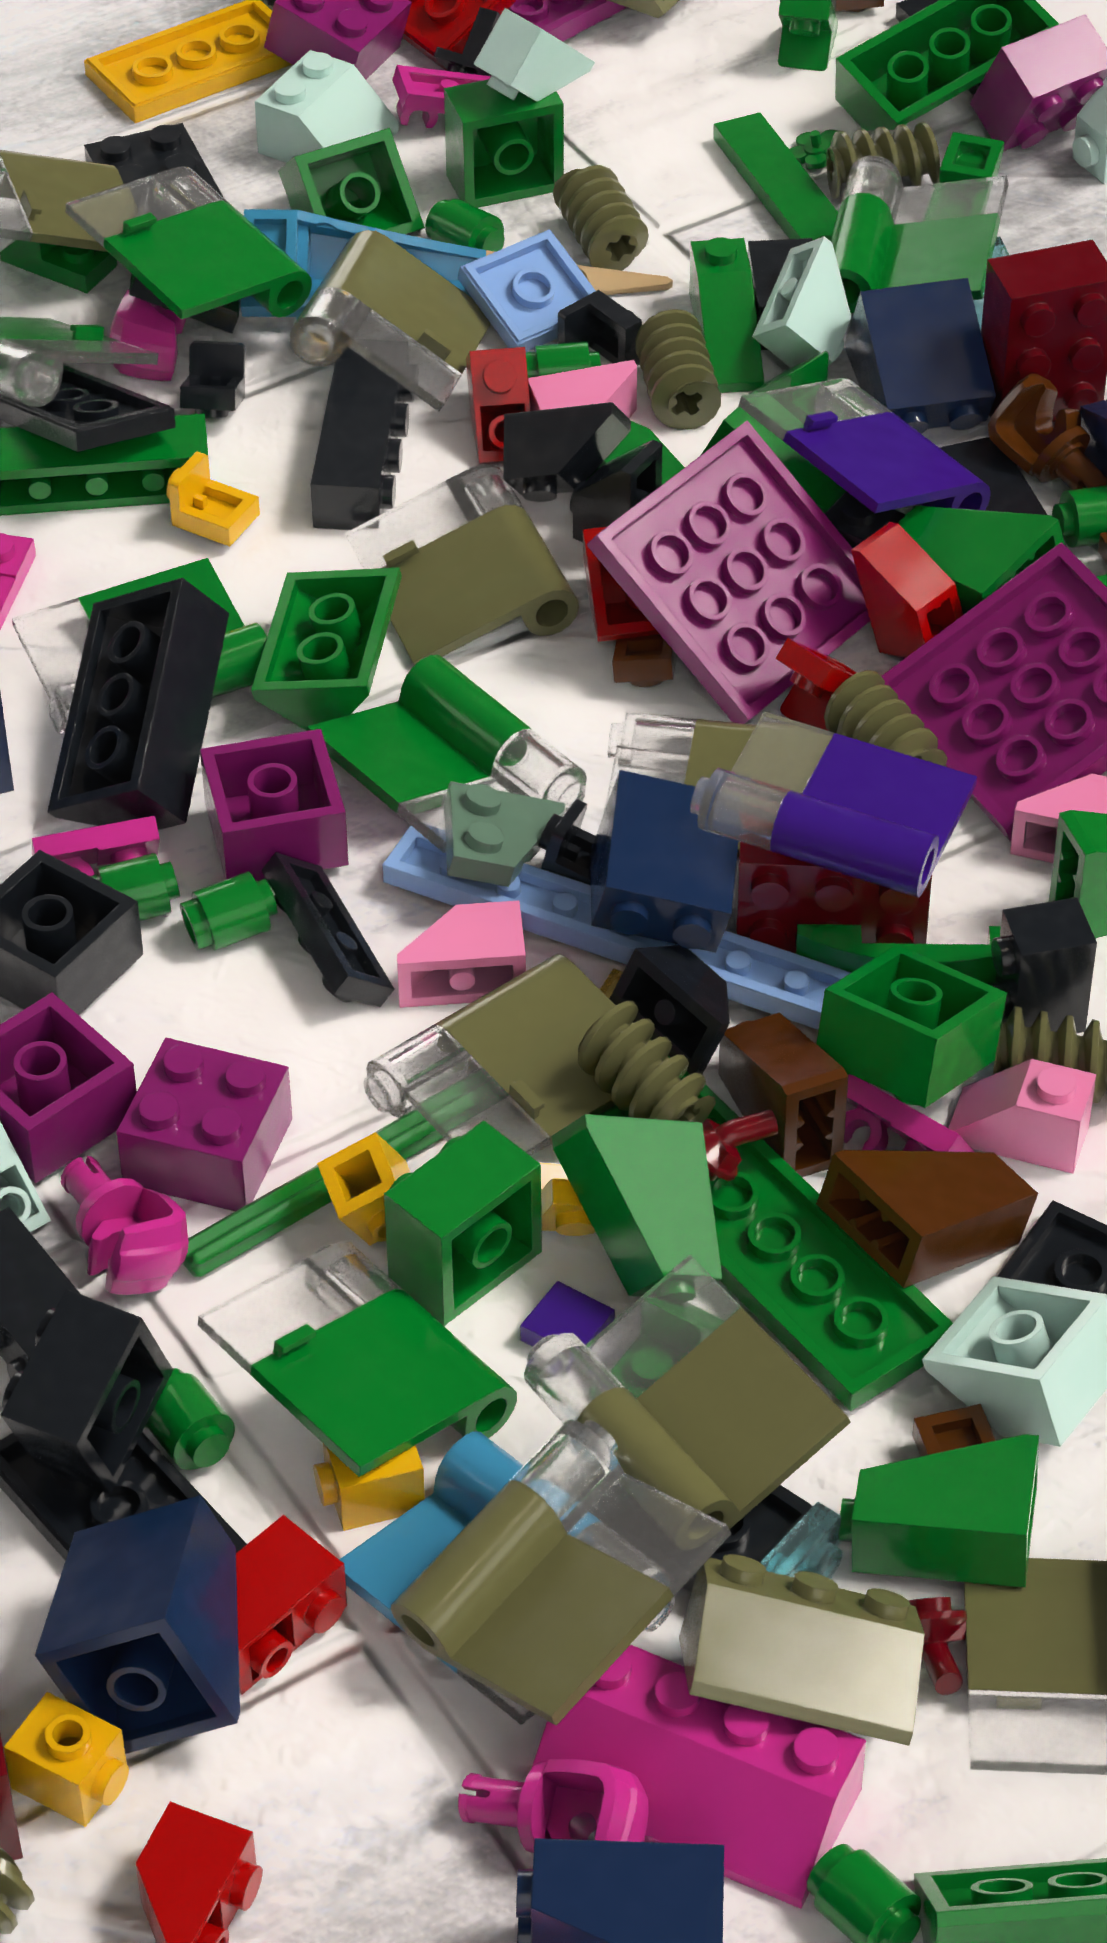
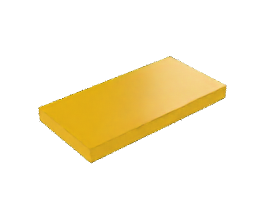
(186, 61)

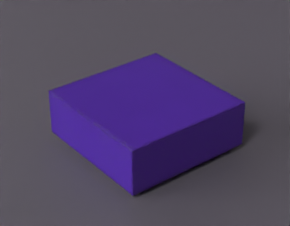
(566, 1312)

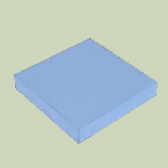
(525, 289)

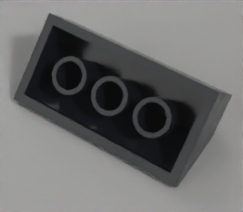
(140, 707)

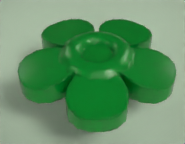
(813, 148)

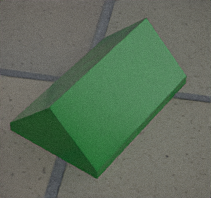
(325, 643)
(1015, 1903)

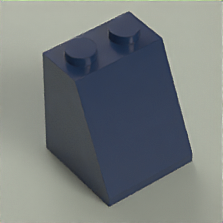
(922, 354)
(657, 868)
(148, 1625)
(621, 1893)

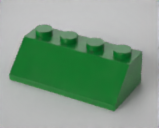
(930, 58)

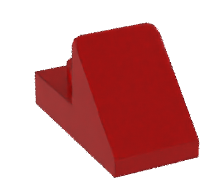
(814, 682)

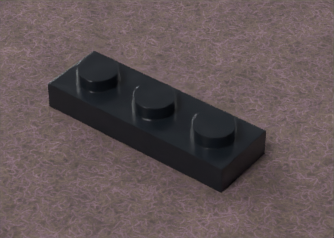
(327, 931)

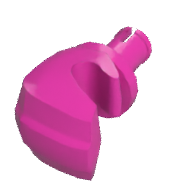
(151, 329)
(127, 1229)
(561, 1802)

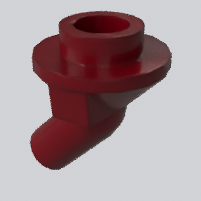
(722, 1141)
(940, 1628)

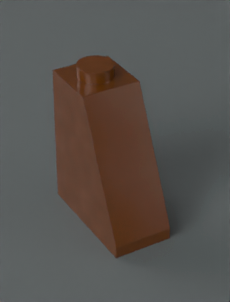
(781, 1069)
(926, 1207)

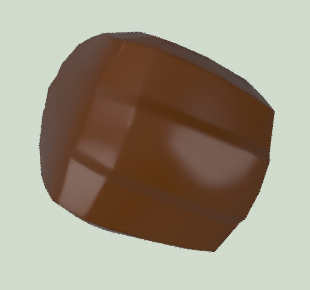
(1026, 435)

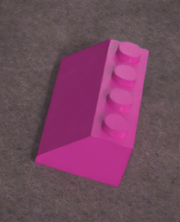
(718, 1770)

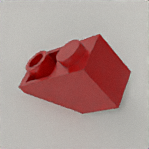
(495, 388)
(903, 591)
(284, 1597)
(196, 1876)

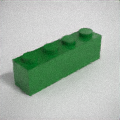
(132, 472)

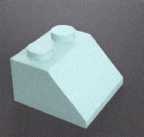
(316, 107)
(1027, 1357)

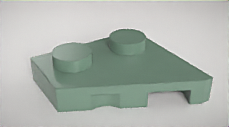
(492, 831)

